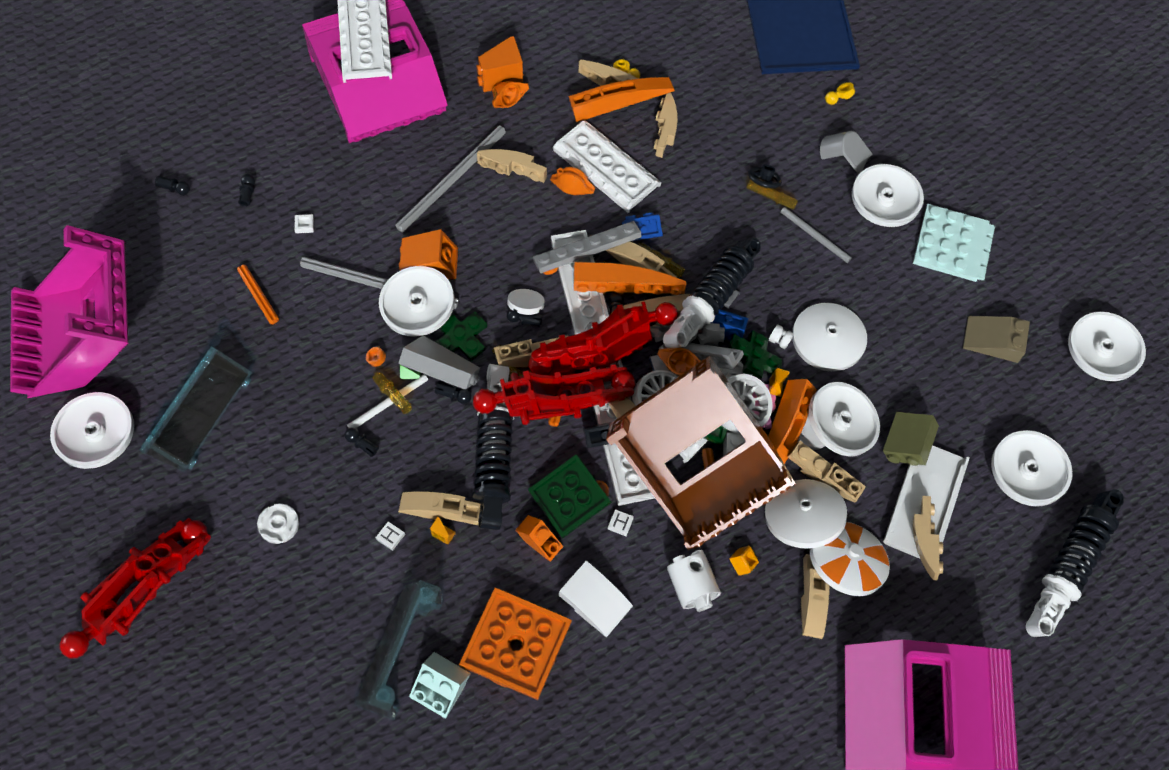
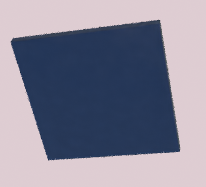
(802, 36)

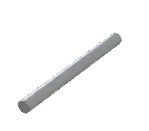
(815, 234)

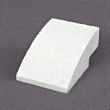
(595, 599)

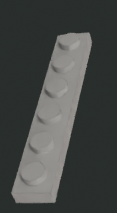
(587, 247)

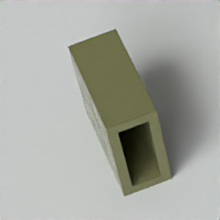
(911, 438)

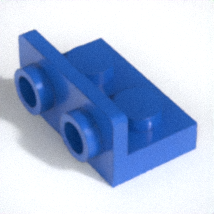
(648, 224)
(732, 323)

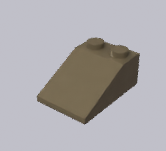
(997, 336)

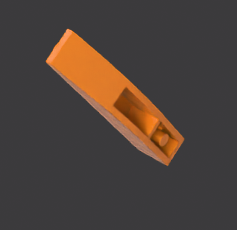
(617, 95)
(624, 278)
(791, 416)

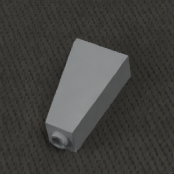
(438, 362)

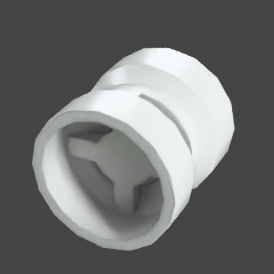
(777, 334)

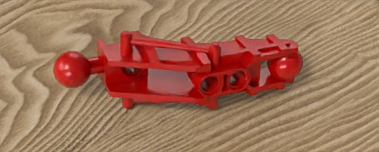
(603, 343)
(530, 398)
(157, 572)

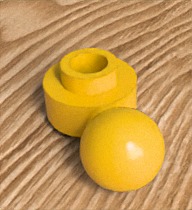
(624, 65)
(844, 91)

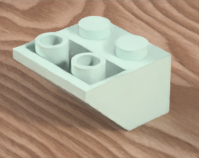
(439, 684)

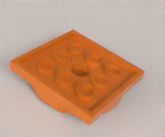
(512, 619)

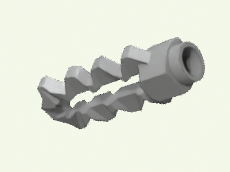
(709, 334)

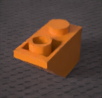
(539, 537)

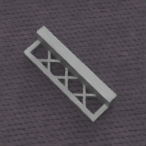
(722, 356)

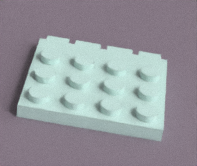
(954, 243)

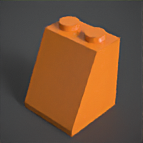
(500, 65)
(430, 250)

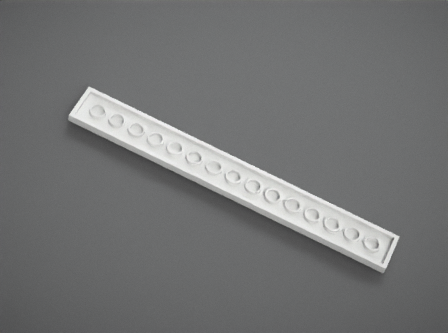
(584, 310)

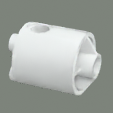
(694, 581)

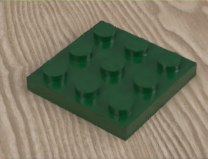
(569, 496)

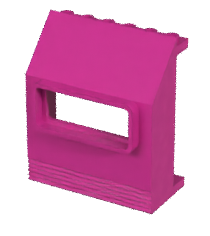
(378, 103)
(54, 327)
(975, 707)

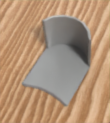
(847, 145)

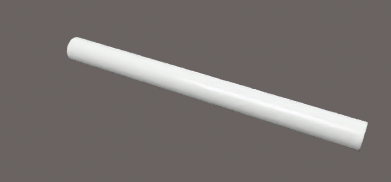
(387, 402)

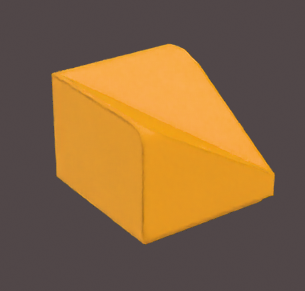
(776, 381)
(441, 532)
(744, 560)

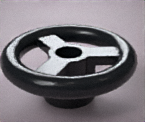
(765, 174)

